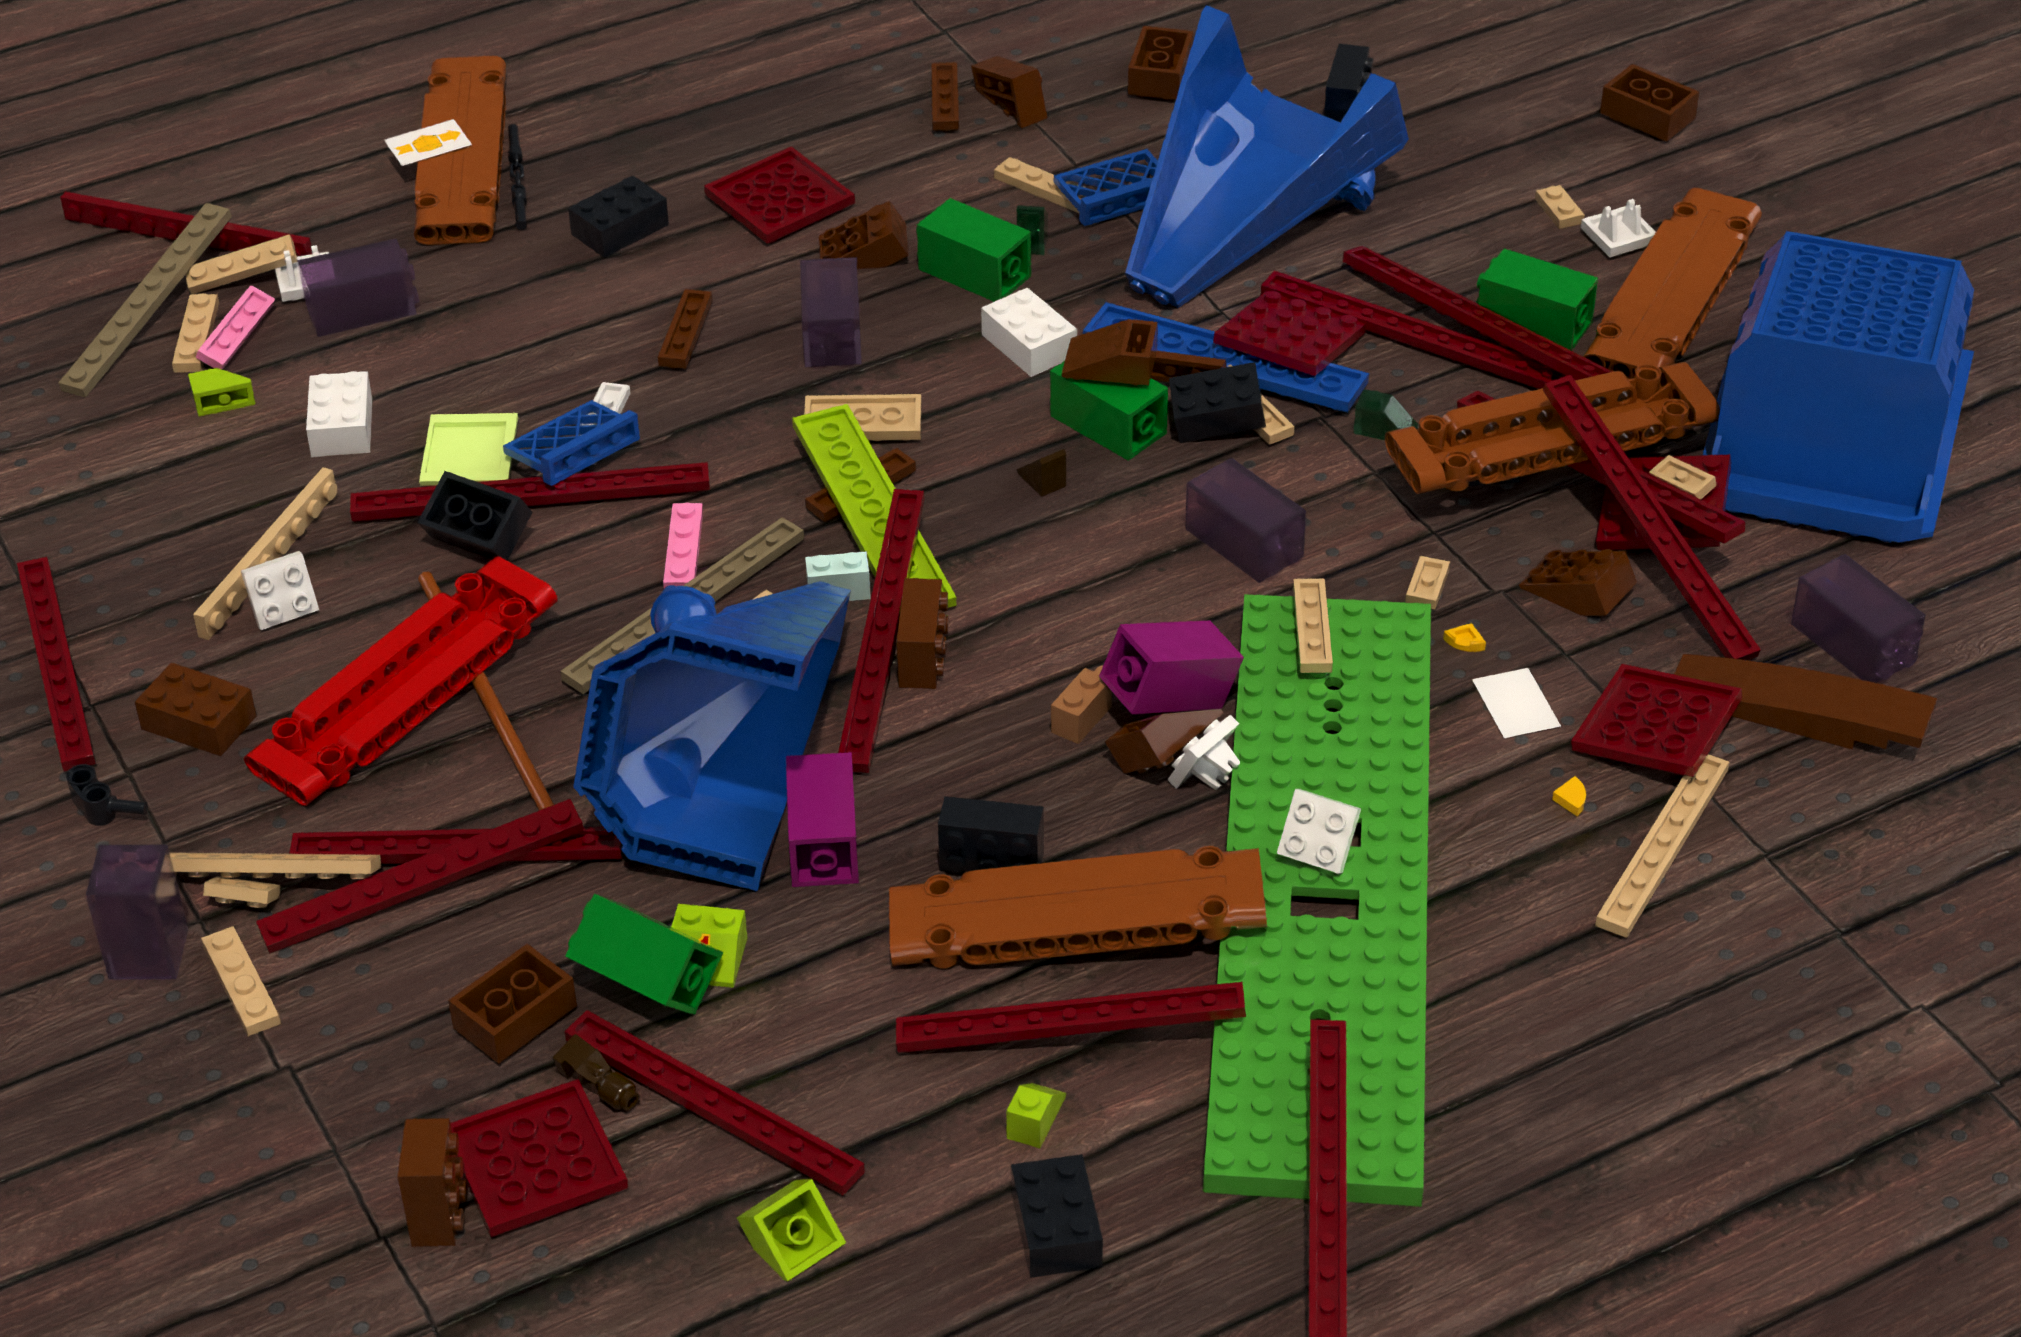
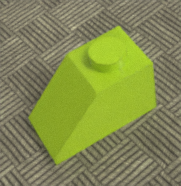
(220, 391)
(1032, 1113)

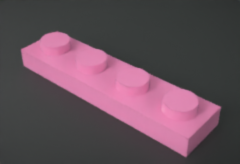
(235, 328)
(683, 543)

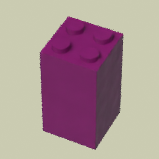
(1171, 666)
(821, 819)

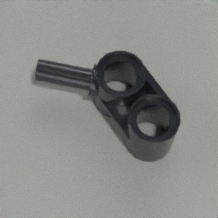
(95, 798)

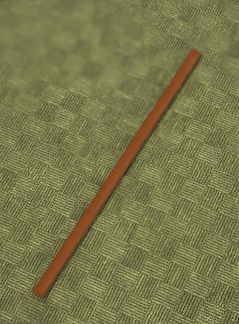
(500, 720)

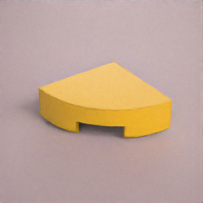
(1465, 638)
(1571, 796)

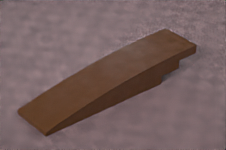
(1818, 702)

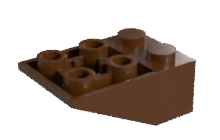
(873, 237)
(1114, 353)
(1582, 580)
(1156, 739)

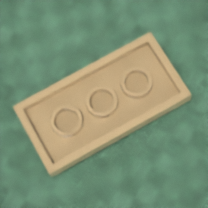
(878, 415)

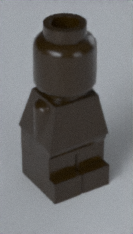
(588, 1065)

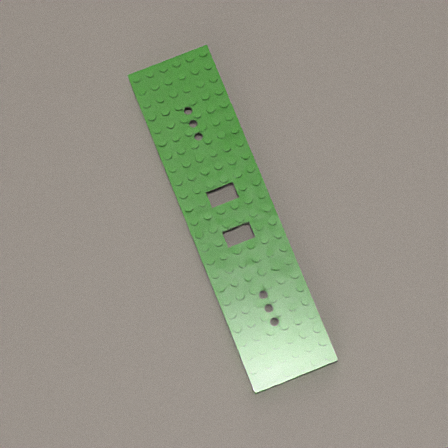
(1337, 966)

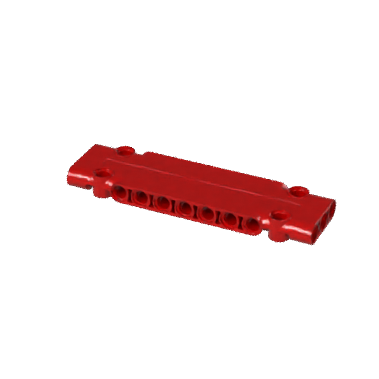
(400, 680)

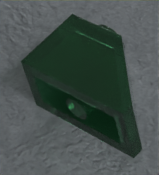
(1035, 220)
(1379, 414)

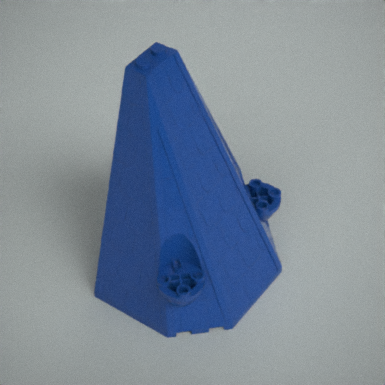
(1248, 167)
(698, 725)

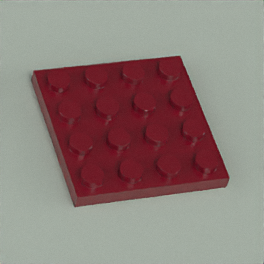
(779, 194)
(1290, 332)
(1618, 531)
(1657, 720)
(537, 1157)

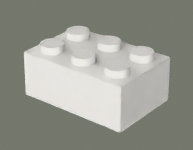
(1027, 331)
(339, 414)

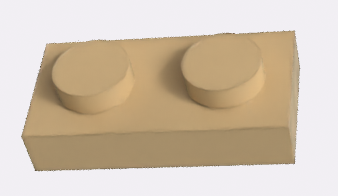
(1559, 206)
(1684, 476)
(1428, 581)
(230, 889)

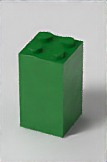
(974, 250)
(1539, 296)
(1111, 413)
(643, 954)

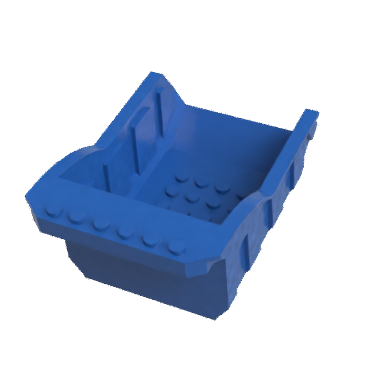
(1845, 388)

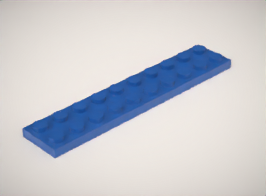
(1332, 387)

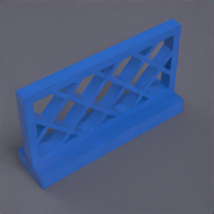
(1119, 198)
(575, 451)

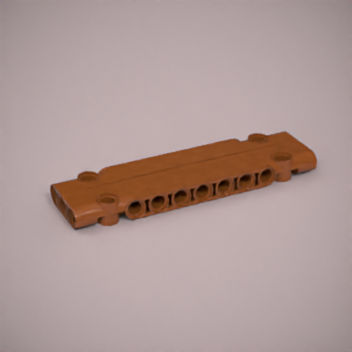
(463, 183)
(1674, 282)
(1528, 435)
(1076, 907)

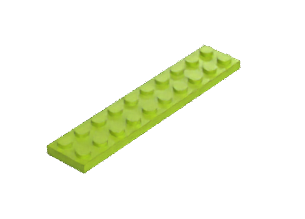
(859, 486)

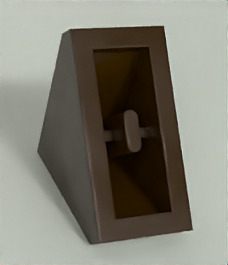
(1046, 473)

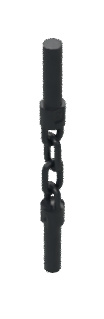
(518, 191)

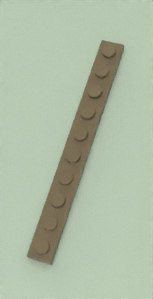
(144, 300)
(715, 581)

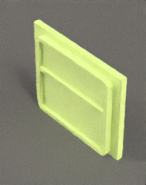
(468, 447)

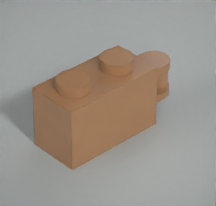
(1080, 706)

